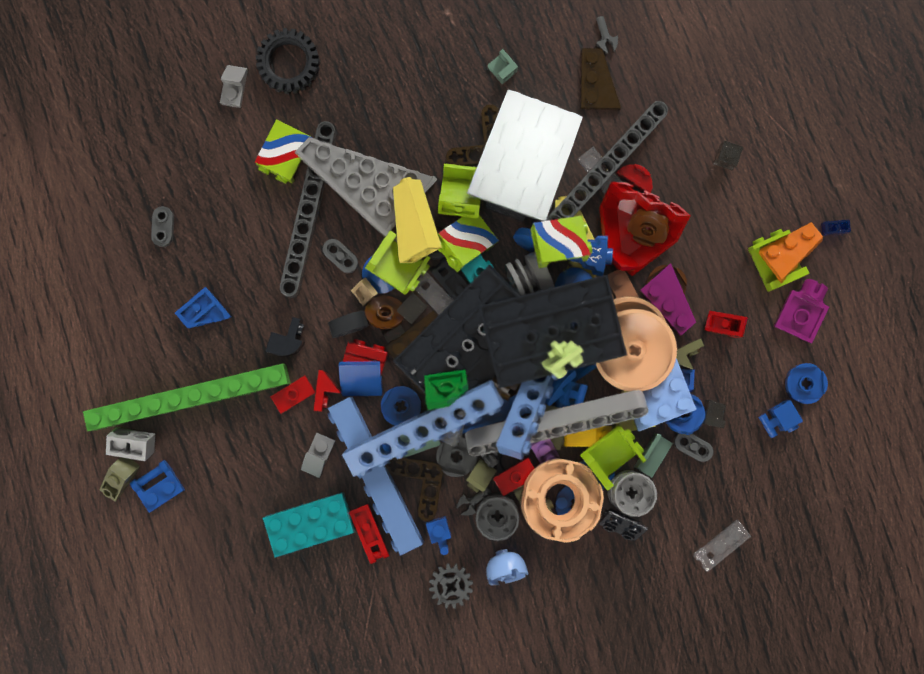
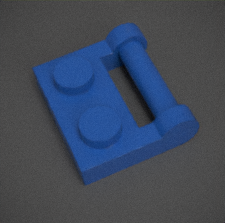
(160, 492)

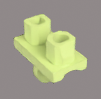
(562, 355)

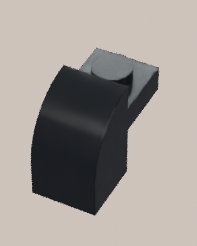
(288, 344)

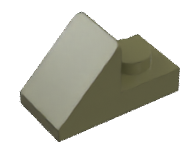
(690, 349)

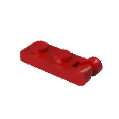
(369, 533)

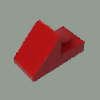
(726, 324)
(324, 385)

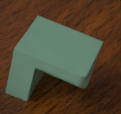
(503, 67)

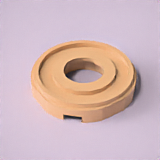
(586, 506)

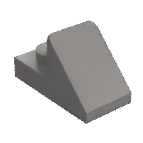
(233, 86)
(317, 455)

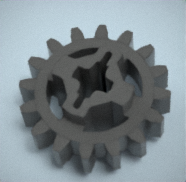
(458, 591)

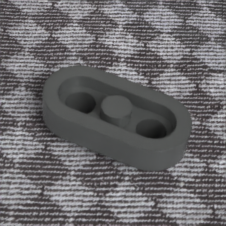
(162, 226)
(340, 256)
(692, 446)

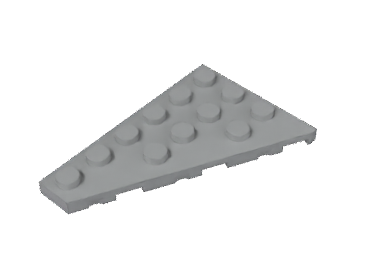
(360, 180)

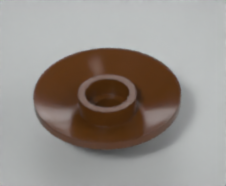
(383, 313)

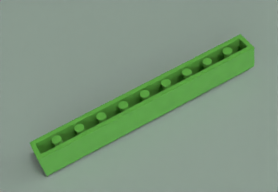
(186, 397)

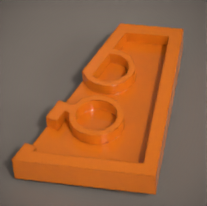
(790, 250)

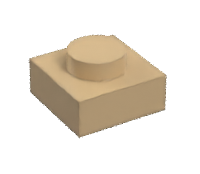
(364, 291)

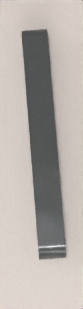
(611, 161)
(303, 219)

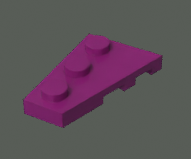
(668, 297)

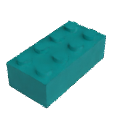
(309, 524)

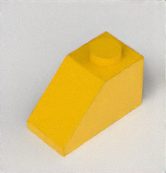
(586, 438)

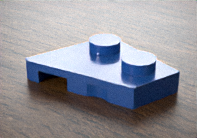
(202, 310)

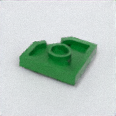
(444, 388)

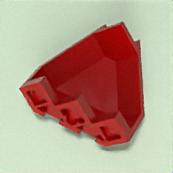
(615, 213)

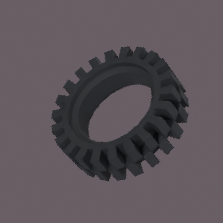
(277, 40)

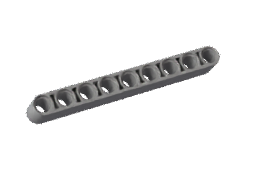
(565, 421)

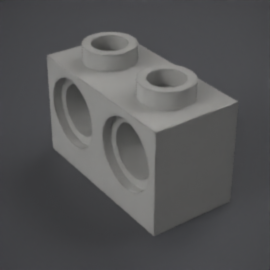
(130, 444)

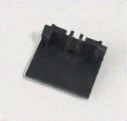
(628, 528)

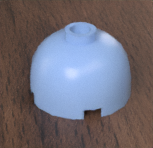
(505, 567)

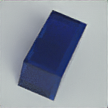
(835, 227)

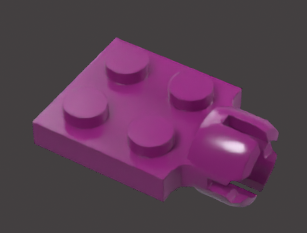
(803, 311)

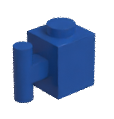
(573, 394)
(784, 416)
(439, 532)

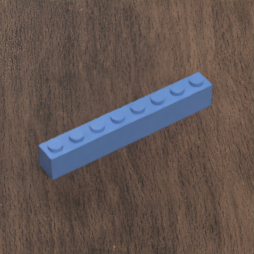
(378, 482)

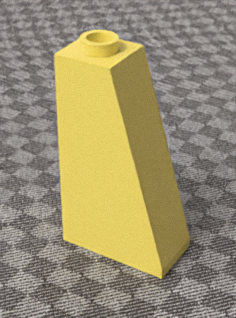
(414, 222)

